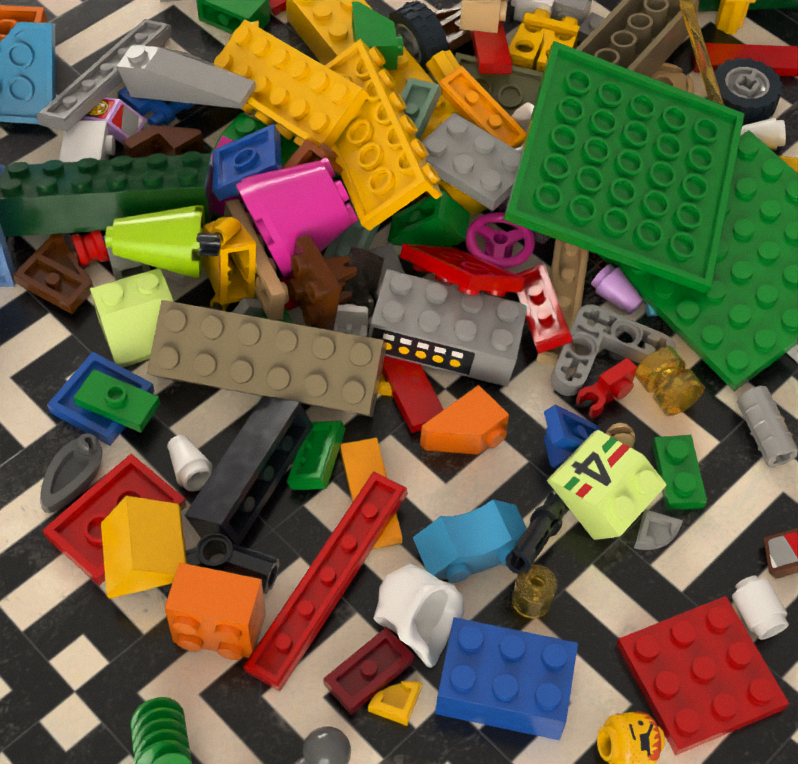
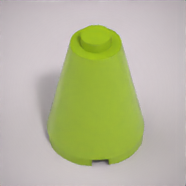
(160, 239)

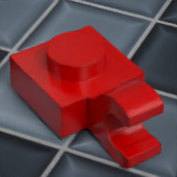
(612, 384)

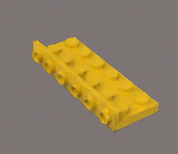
(291, 87)
(378, 148)

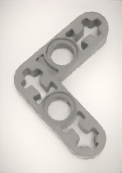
(595, 337)

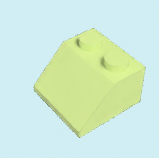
(130, 314)

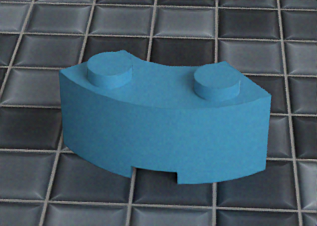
(470, 541)

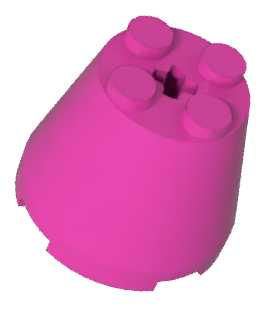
(295, 205)

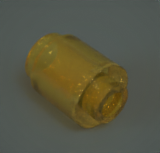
(534, 591)

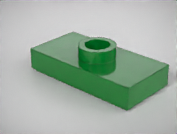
(117, 400)
(317, 456)

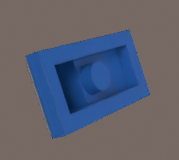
(565, 434)

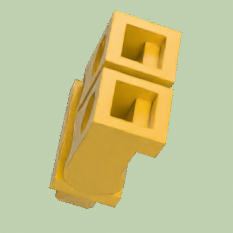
(537, 35)

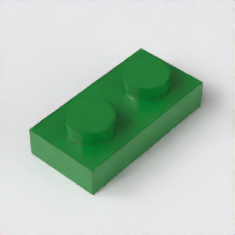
(680, 471)

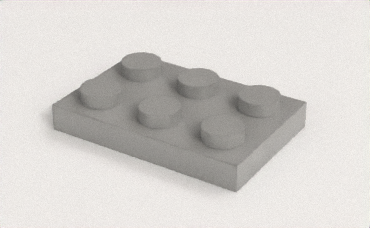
(472, 160)

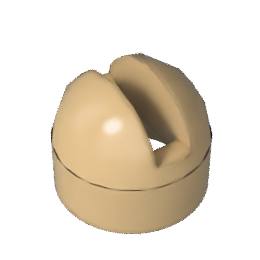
(623, 432)

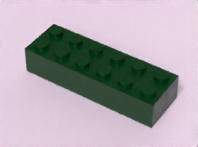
(95, 192)

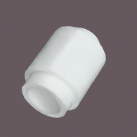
(760, 607)

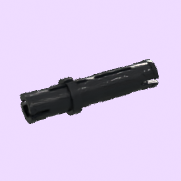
(544, 524)

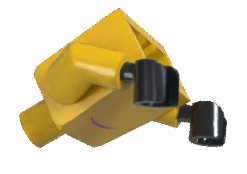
(228, 261)

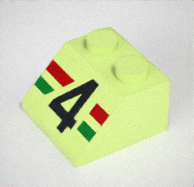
(606, 485)

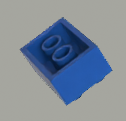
(507, 678)

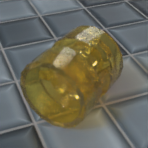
(671, 383)

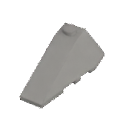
(181, 77)

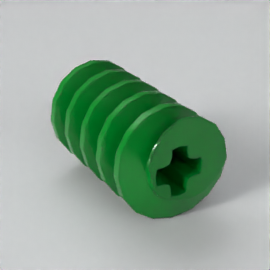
(160, 733)

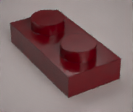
(368, 670)

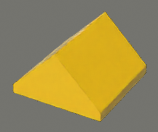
(142, 545)

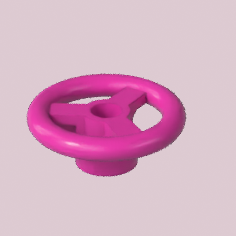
(499, 243)

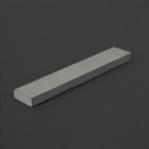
(99, 79)

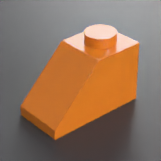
(466, 425)

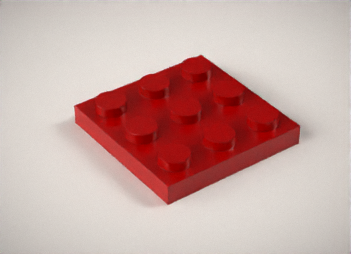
(701, 675)

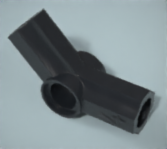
(236, 560)

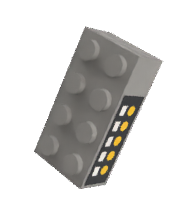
(448, 328)

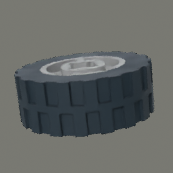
(420, 31)
(749, 88)

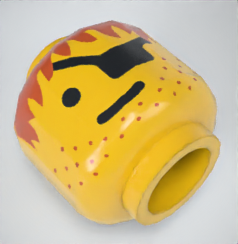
(630, 739)

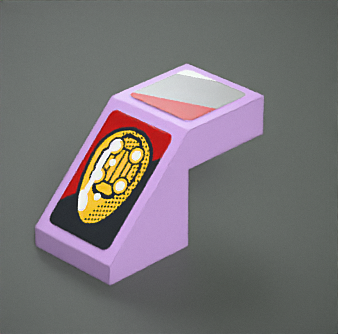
(120, 118)

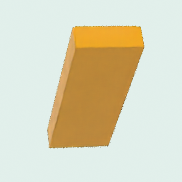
(480, 107)
(359, 462)

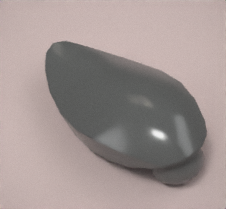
(70, 472)

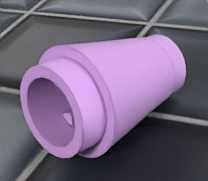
(617, 289)

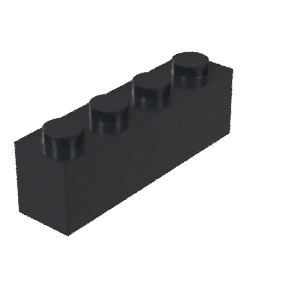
(250, 469)

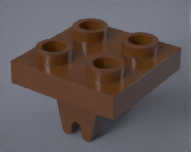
(318, 283)

